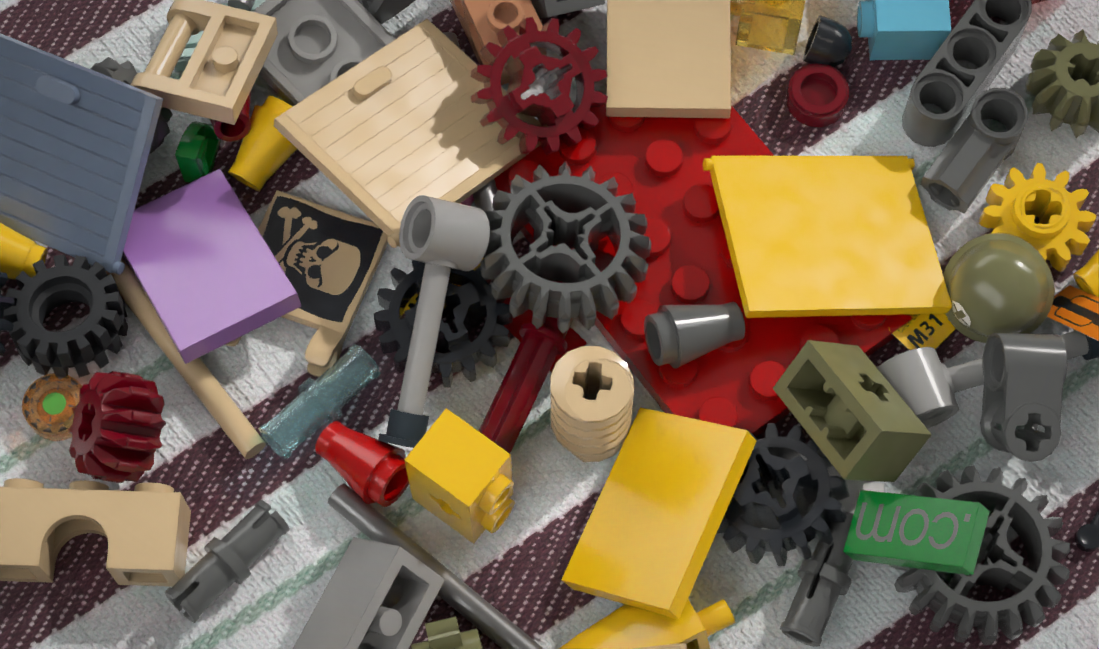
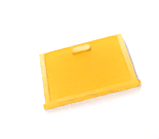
(827, 236)

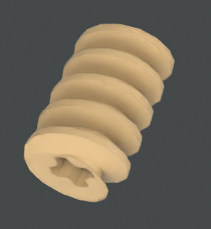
(591, 402)

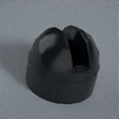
(827, 43)

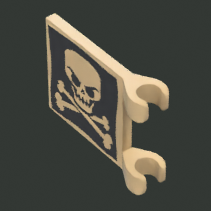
(328, 264)

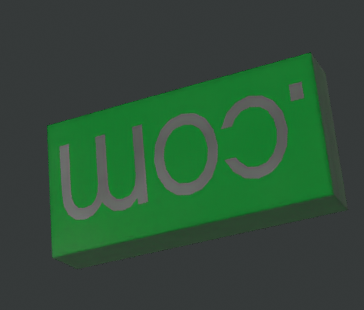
(917, 532)

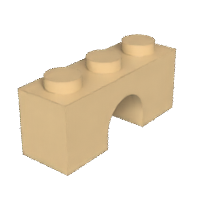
(143, 529)

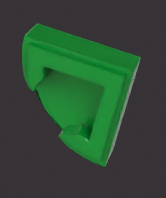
(197, 151)

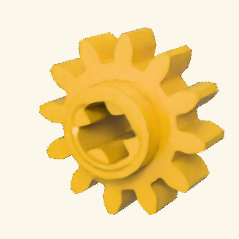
(1060, 222)

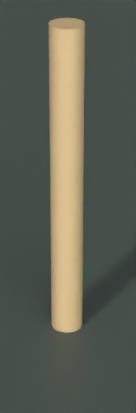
(194, 373)

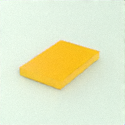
(659, 511)

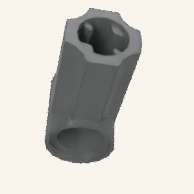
(975, 150)

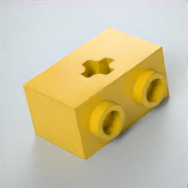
(461, 477)

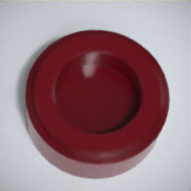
(817, 95)

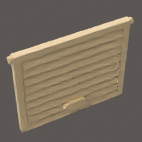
(402, 128)

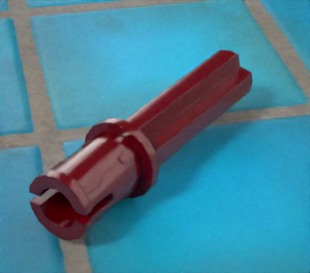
(523, 381)

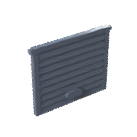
(71, 152)

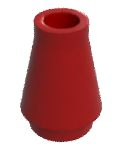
(368, 465)

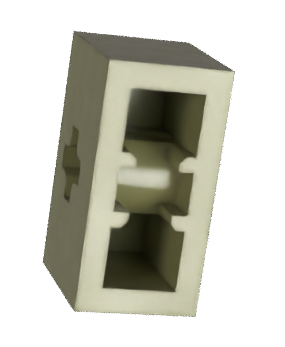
(851, 411)

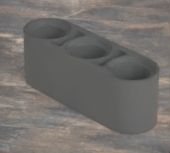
(956, 87)

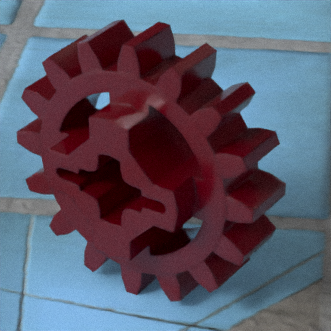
(524, 67)

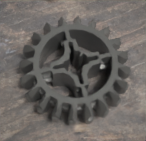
(565, 214)
(1001, 565)

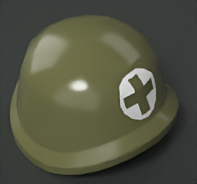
(998, 287)

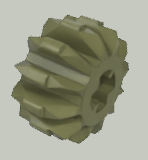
(1067, 83)

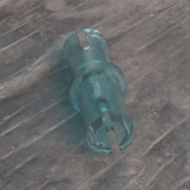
(319, 401)

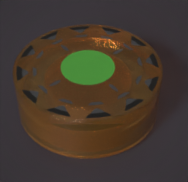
(49, 405)

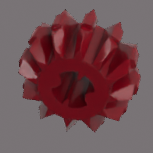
(116, 427)

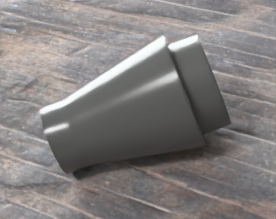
(690, 331)

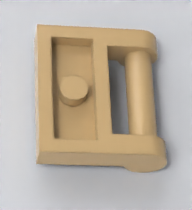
(221, 65)

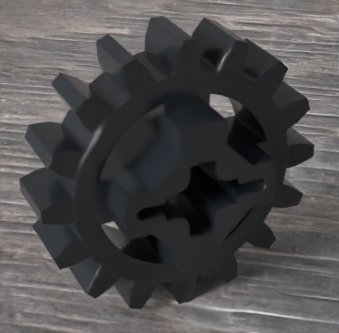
(463, 304)
(803, 478)

